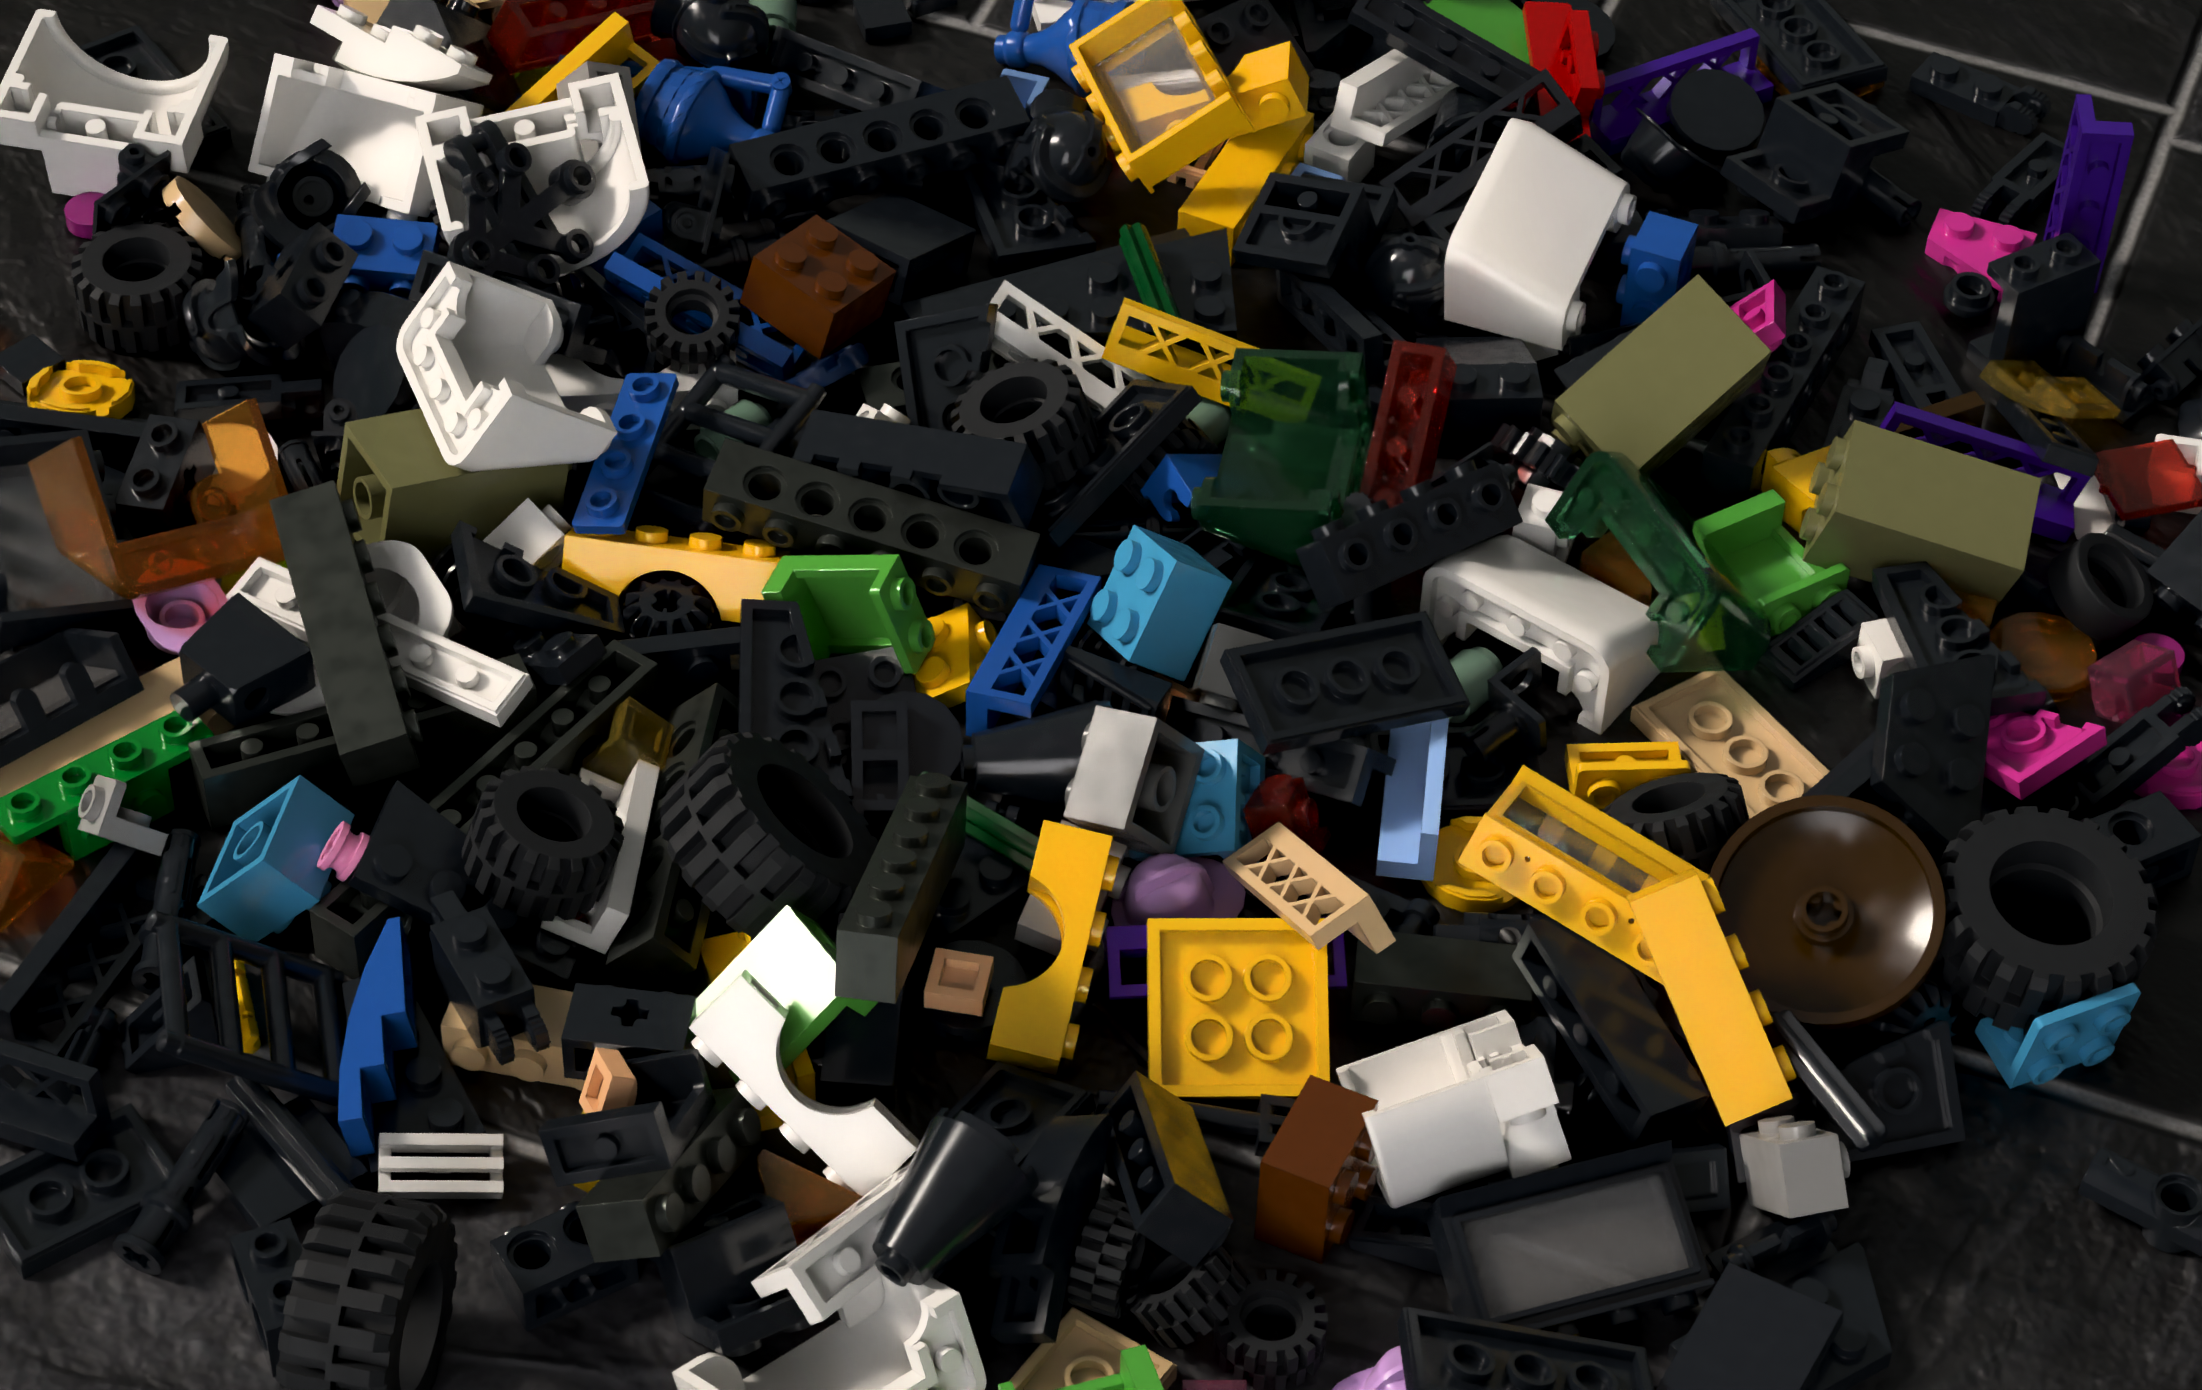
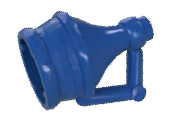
(1051, 46)
(690, 110)

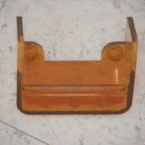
(229, 511)

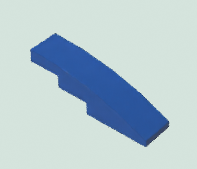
(377, 1026)

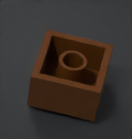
(817, 286)
(1316, 1171)

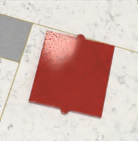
(2148, 479)

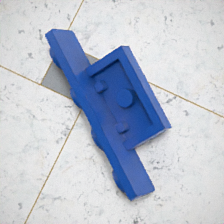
(386, 250)
(622, 469)

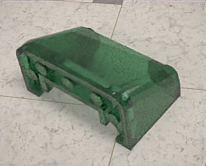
(1289, 450)
(1701, 606)

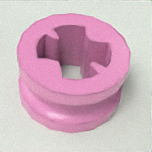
(343, 851)

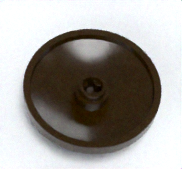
(1831, 909)

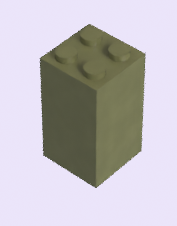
(1662, 381)
(417, 498)
(1914, 502)

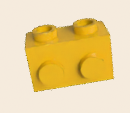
(955, 655)
(1608, 770)

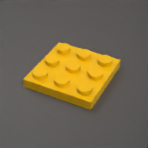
(1235, 1008)

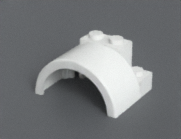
(88, 113)
(553, 136)
(1458, 1109)

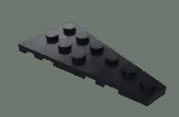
(1093, 291)

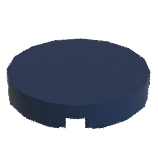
(831, 367)

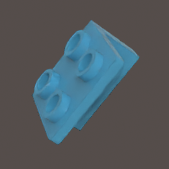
(1215, 811)
(2059, 1038)

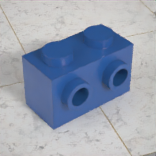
(1657, 265)

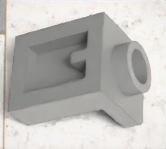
(105, 817)

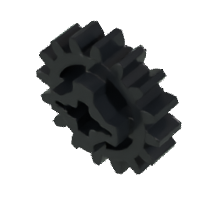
(1536, 457)

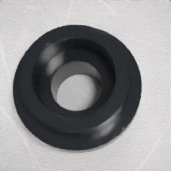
(1969, 295)

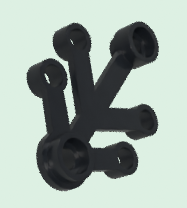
(517, 223)

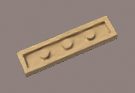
(1312, 876)

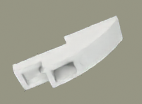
(400, 54)

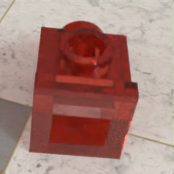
(1288, 802)

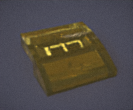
(2038, 390)

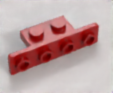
(1568, 49)

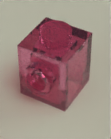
(2132, 679)

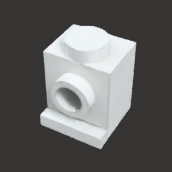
(1534, 530)

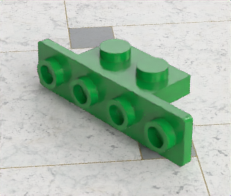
(137, 759)

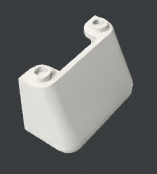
(364, 122)
(1531, 237)
(482, 377)
(1540, 602)
(883, 1342)

